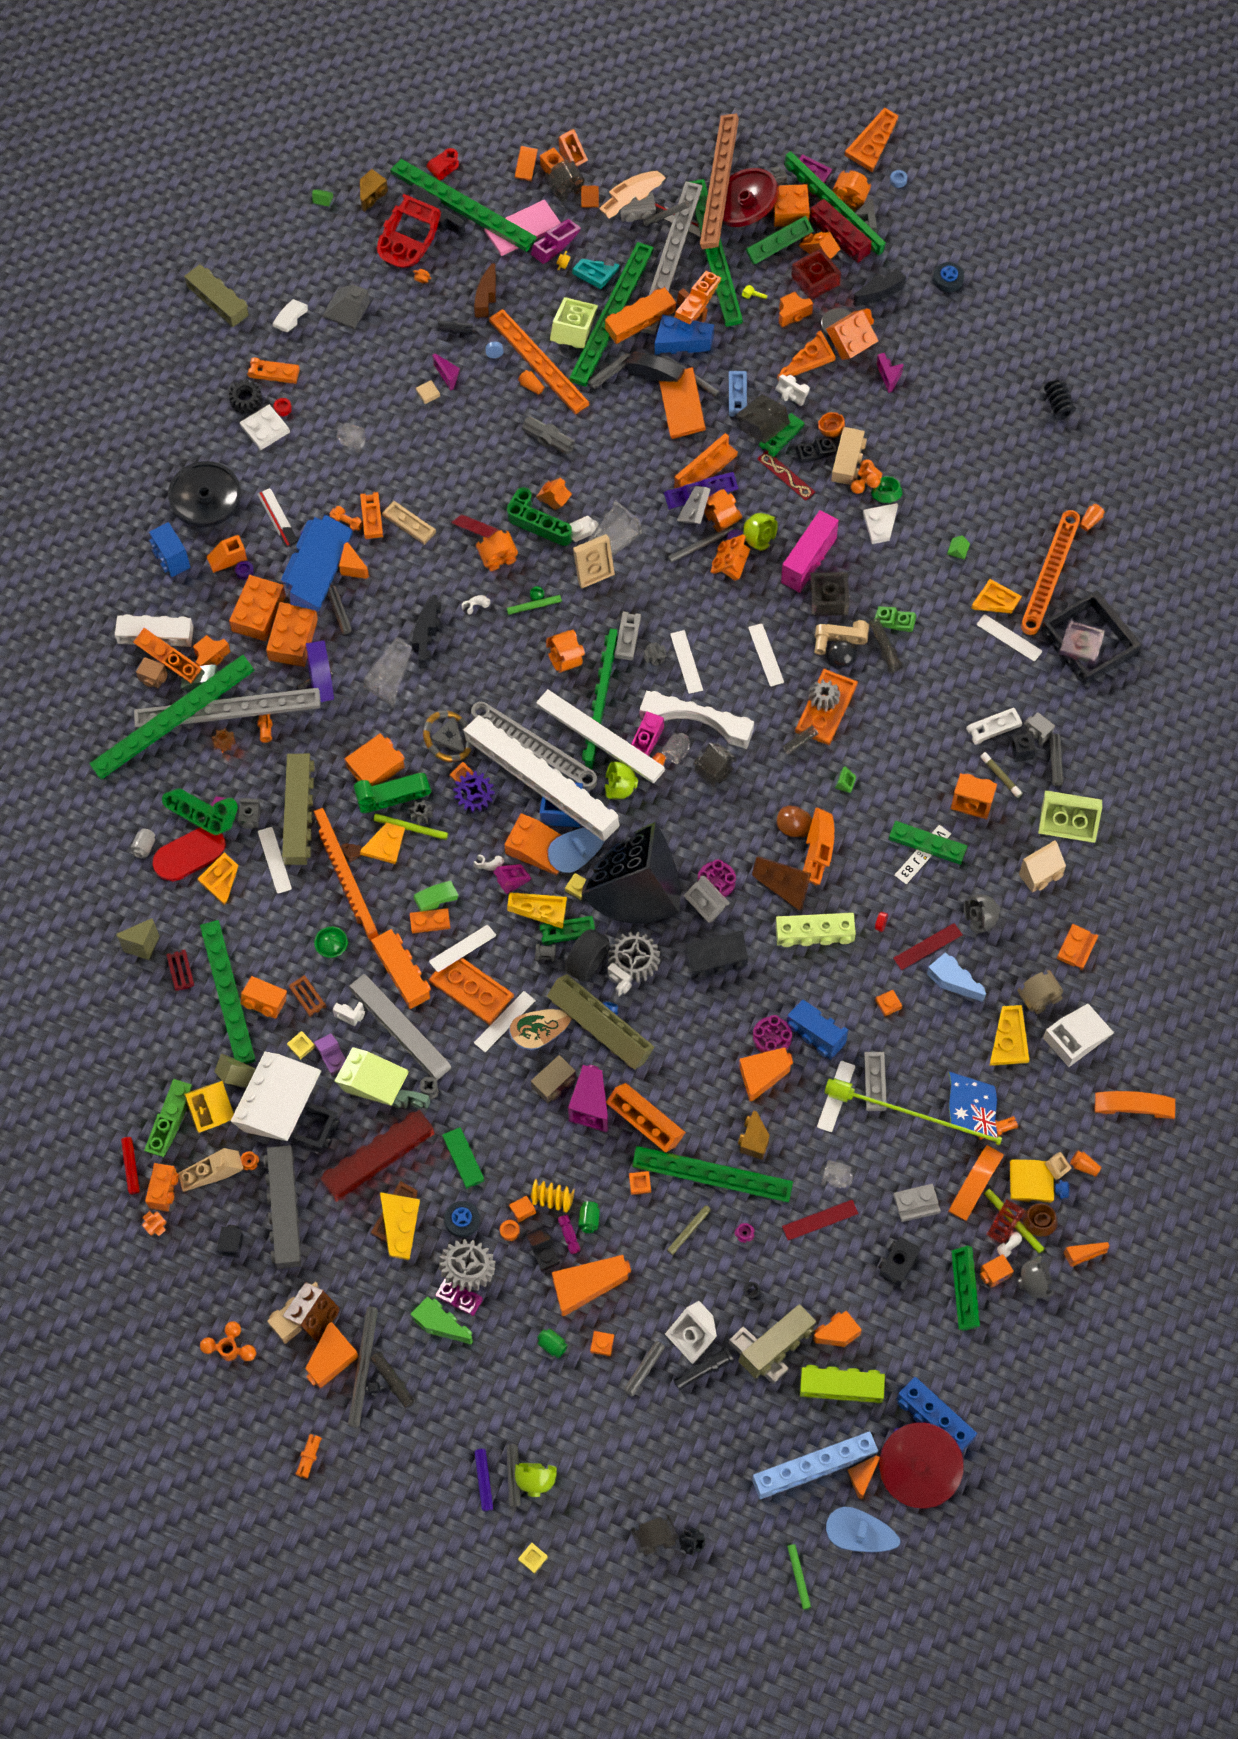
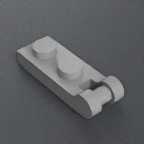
(627, 636)

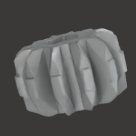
(831, 698)

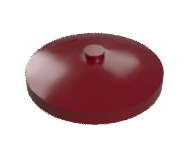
(749, 197)
(921, 1465)

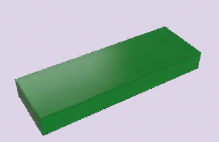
(463, 1158)

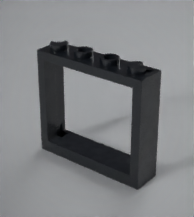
(1113, 621)

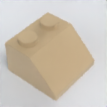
(1042, 867)

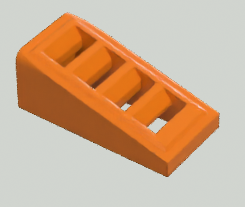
(1082, 1253)

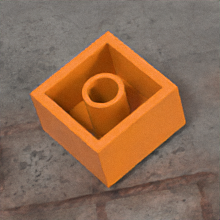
(791, 205)
(852, 334)
(973, 796)

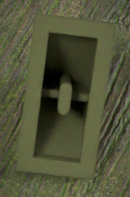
(233, 1071)

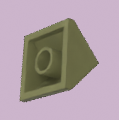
(139, 939)

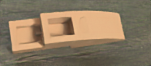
(636, 186)

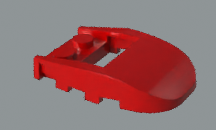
(400, 249)

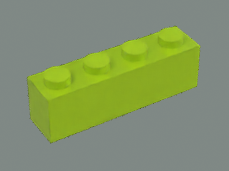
(841, 1384)

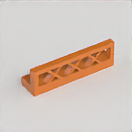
(707, 463)

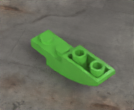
(169, 1119)

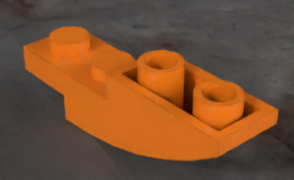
(698, 298)
(167, 655)
(821, 845)

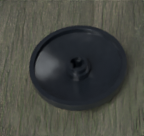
(204, 494)

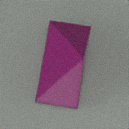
(447, 370)

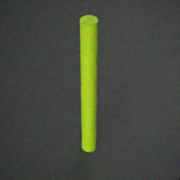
(412, 827)
(1020, 1227)

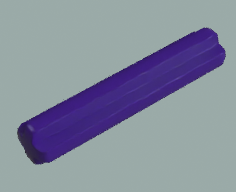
(483, 1480)

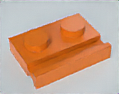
(1077, 947)

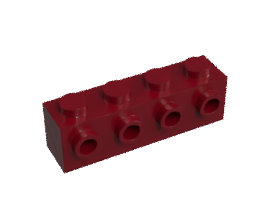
(843, 231)

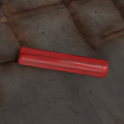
(130, 1165)

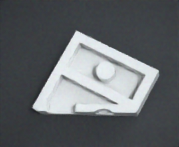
(880, 522)

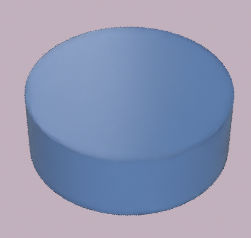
(898, 178)
(494, 349)

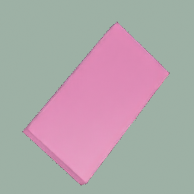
(534, 219)

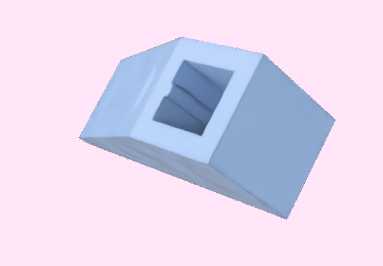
(952, 977)

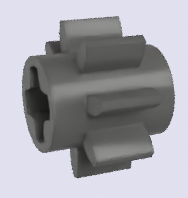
(779, 174)
(655, 654)
(421, 812)

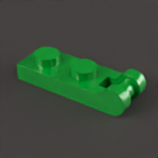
(783, 436)
(571, 930)

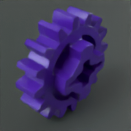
(480, 795)

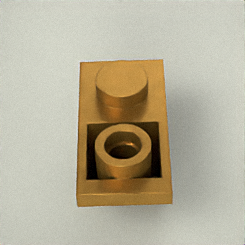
(371, 189)
(756, 1137)

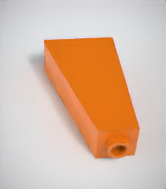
(588, 1281)

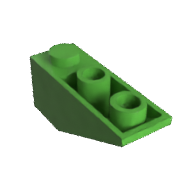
(437, 1322)

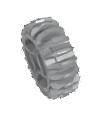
(641, 958)

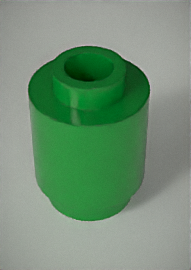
(589, 1217)
(552, 1343)

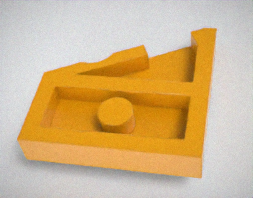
(996, 598)
(385, 844)
(220, 877)

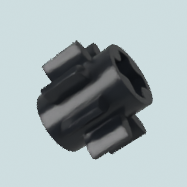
(692, 1541)

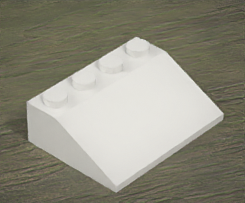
(275, 1096)

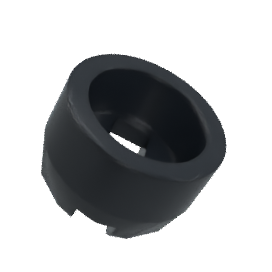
(754, 1293)

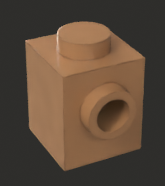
(151, 673)

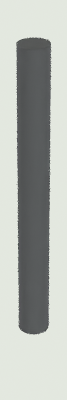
(699, 381)
(698, 545)

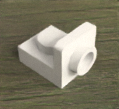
(619, 976)
(347, 1014)

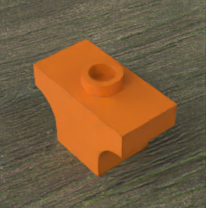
(793, 309)
(554, 493)
(210, 651)

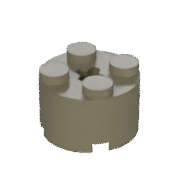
(1040, 992)

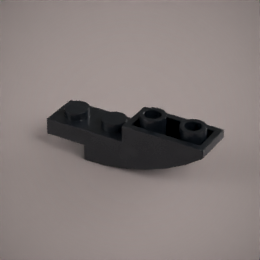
(446, 219)
(426, 628)

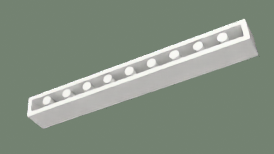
(542, 778)

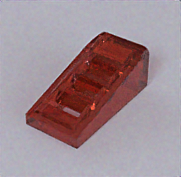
(1003, 1211)

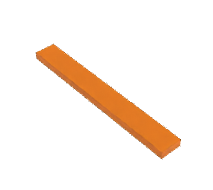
(539, 361)

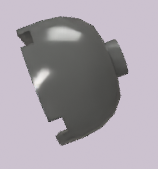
(982, 912)
(1036, 1278)

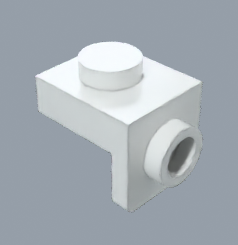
(583, 528)

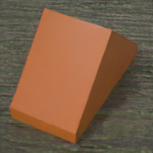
(571, 148)
(351, 563)

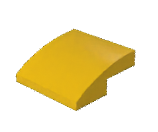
(1031, 1181)

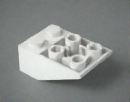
(1077, 1034)

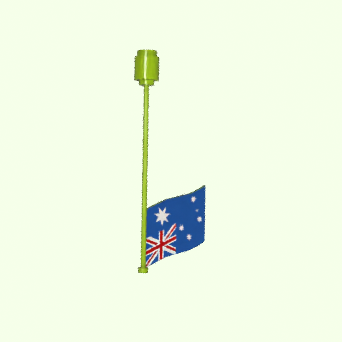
(970, 1105)

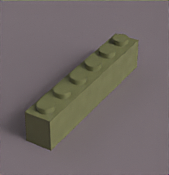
(297, 809)
(600, 1021)

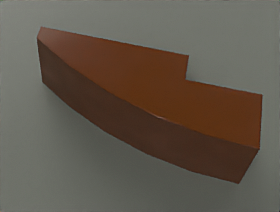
(485, 292)

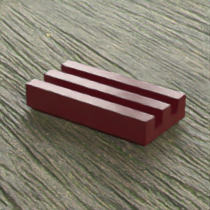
(176, 955)

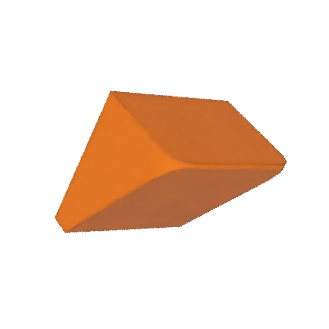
(590, 196)
(522, 1209)

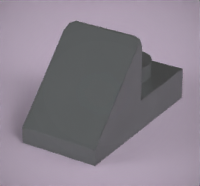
(867, 214)

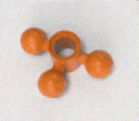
(869, 475)
(232, 1330)

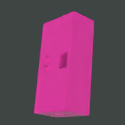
(809, 551)

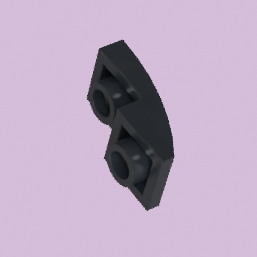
(817, 450)

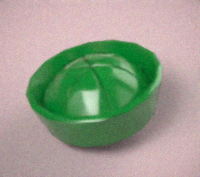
(888, 490)
(330, 942)

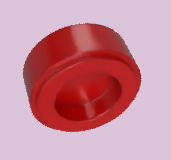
(282, 406)
(881, 921)

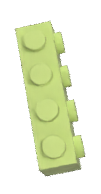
(815, 929)

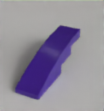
(679, 496)

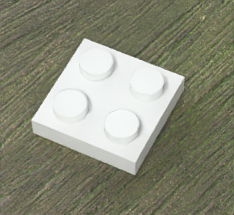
(264, 427)

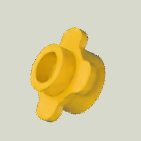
(563, 261)

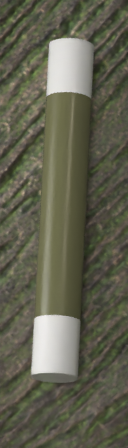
(1001, 775)

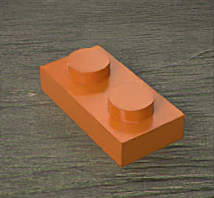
(430, 920)

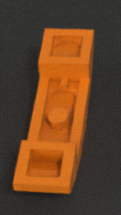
(1135, 1102)
(976, 1183)

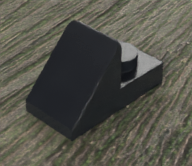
(542, 1249)

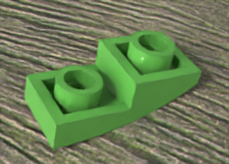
(896, 620)
(434, 895)

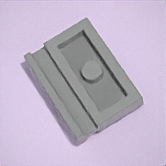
(706, 899)
(916, 1202)

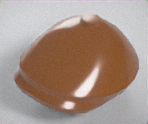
(794, 821)

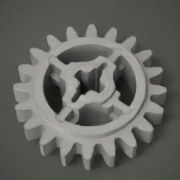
(455, 1260)

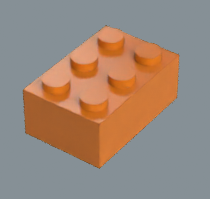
(257, 608)
(290, 633)

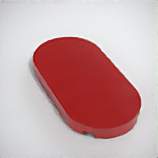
(188, 854)

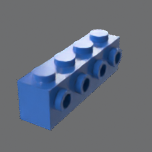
(930, 1409)

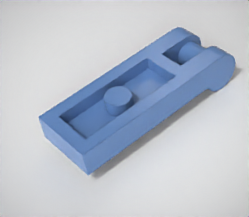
(737, 391)

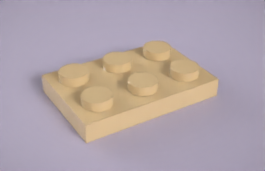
(593, 561)

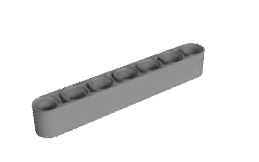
(400, 1027)

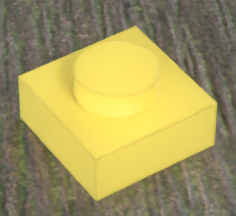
(575, 886)
(301, 1045)
(533, 1558)

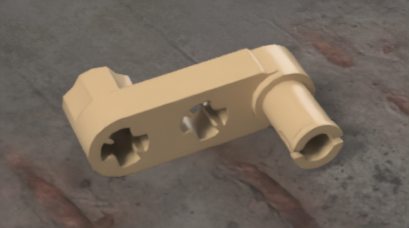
(856, 635)

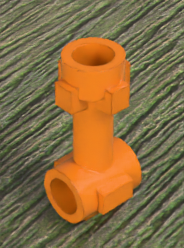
(339, 514)

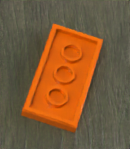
(683, 405)
(828, 722)
(472, 989)

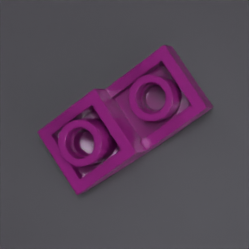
(462, 1300)

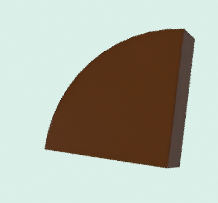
(351, 851)

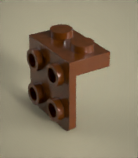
(312, 1311)

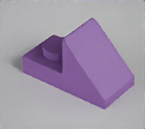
(330, 1053)

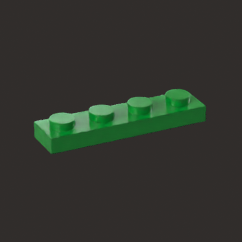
(779, 240)
(927, 842)
(965, 1288)

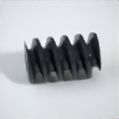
(1059, 399)

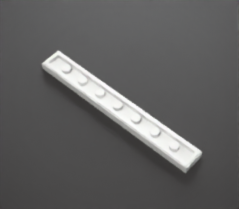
(600, 736)

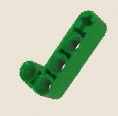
(559, 531)
(390, 793)
(210, 818)

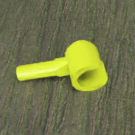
(749, 291)

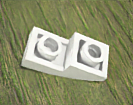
(288, 316)

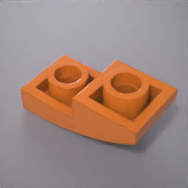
(526, 163)

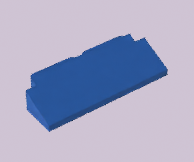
(315, 565)

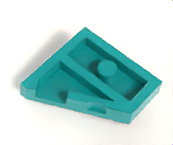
(595, 272)

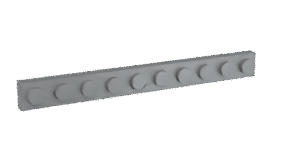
(675, 243)
(242, 707)

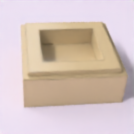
(427, 392)
(1058, 1165)

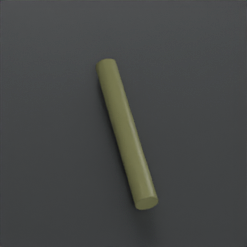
(688, 1230)

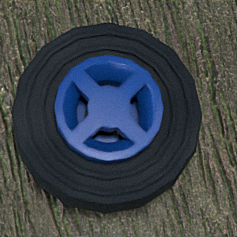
(947, 270)
(460, 1212)

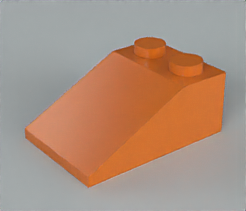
(530, 842)

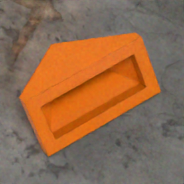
(862, 1474)

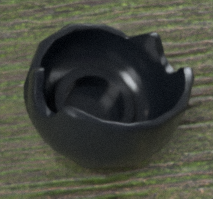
(841, 654)

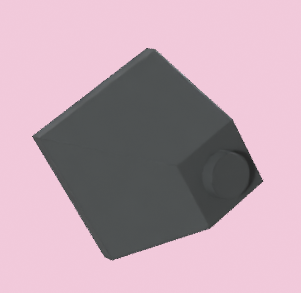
(348, 305)

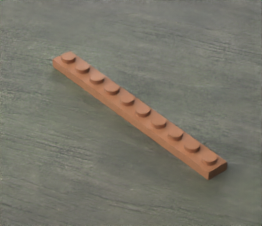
(719, 181)

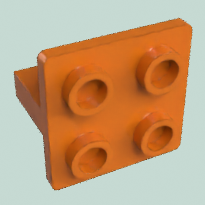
(731, 557)

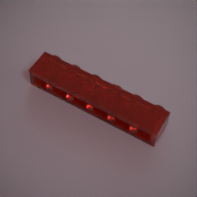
(377, 1155)

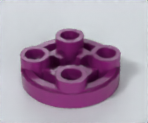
(720, 875)
(772, 1034)

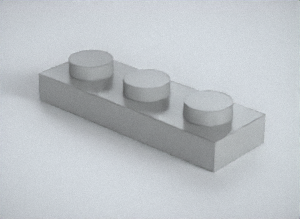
(875, 1079)
(743, 1340)

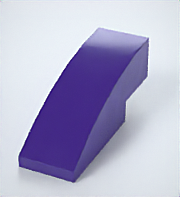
(319, 669)

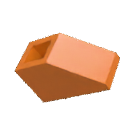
(819, 240)
(227, 554)
(838, 1332)

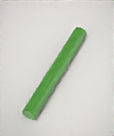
(535, 604)
(799, 1577)

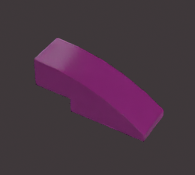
(555, 241)

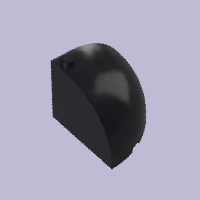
(636, 880)

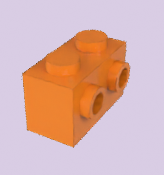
(263, 997)
(161, 1187)

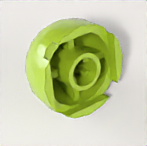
(760, 530)
(621, 781)
(535, 1478)

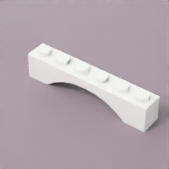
(734, 729)

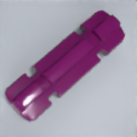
(569, 1234)

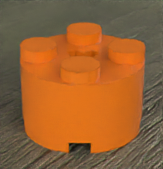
(852, 189)
(721, 510)
(497, 550)
(565, 651)

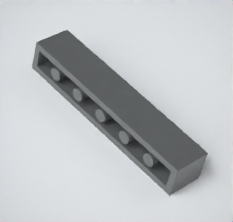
(283, 1206)

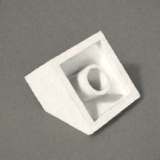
(693, 1331)

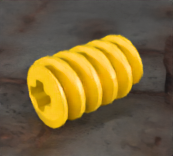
(552, 1196)

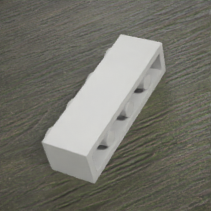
(170, 630)

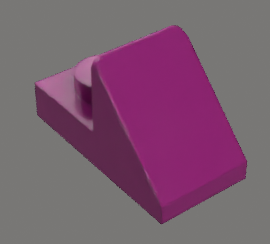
(889, 373)
(511, 877)

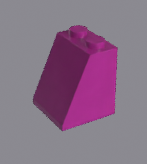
(589, 1100)

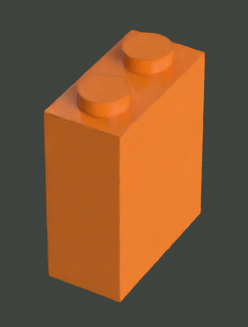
(375, 761)

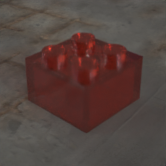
(816, 274)

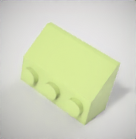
(1070, 816)

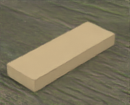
(409, 522)

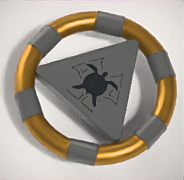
(446, 736)

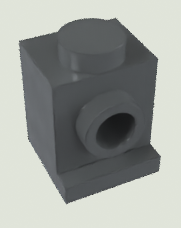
(250, 806)

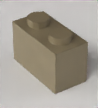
(553, 1079)

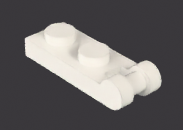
(994, 725)

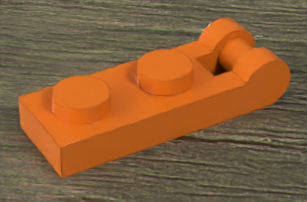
(273, 371)
(371, 515)

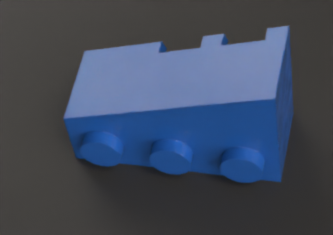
(680, 336)
(817, 1029)

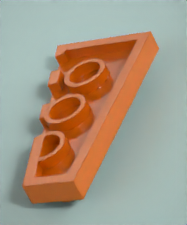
(871, 142)

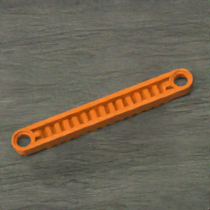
(1050, 572)
(344, 874)

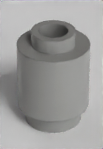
(143, 843)

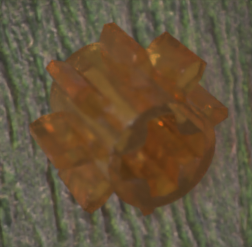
(223, 740)

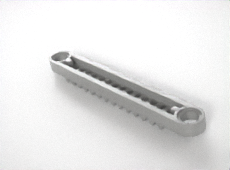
(542, 749)

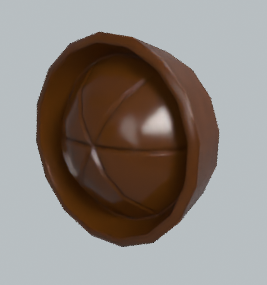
(1040, 1219)

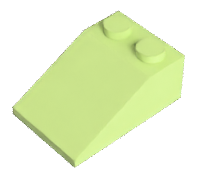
(573, 323)
(371, 1077)

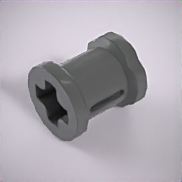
(545, 952)
(431, 1083)

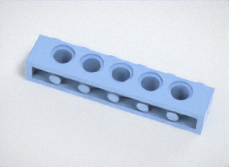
(814, 1465)

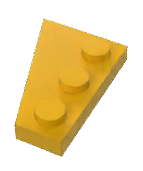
(539, 907)
(1010, 1039)
(400, 1223)

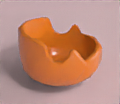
(831, 424)

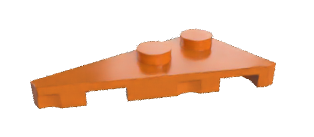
(812, 356)

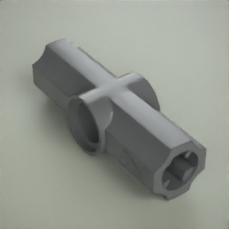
(548, 435)

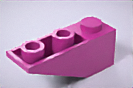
(648, 733)

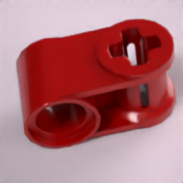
(443, 164)

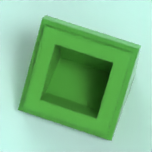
(322, 197)
(959, 547)
(845, 780)

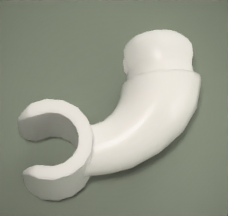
(477, 600)
(491, 866)
(1005, 1249)

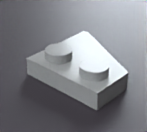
(695, 506)

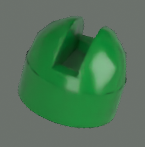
(536, 593)

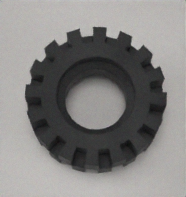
(245, 405)

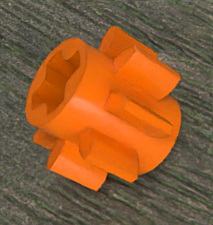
(154, 1223)

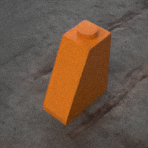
(764, 1070)
(330, 1357)

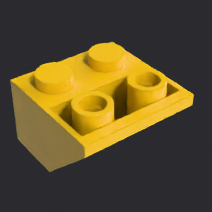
(209, 1106)

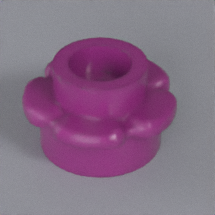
(744, 1227)

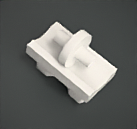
(791, 390)

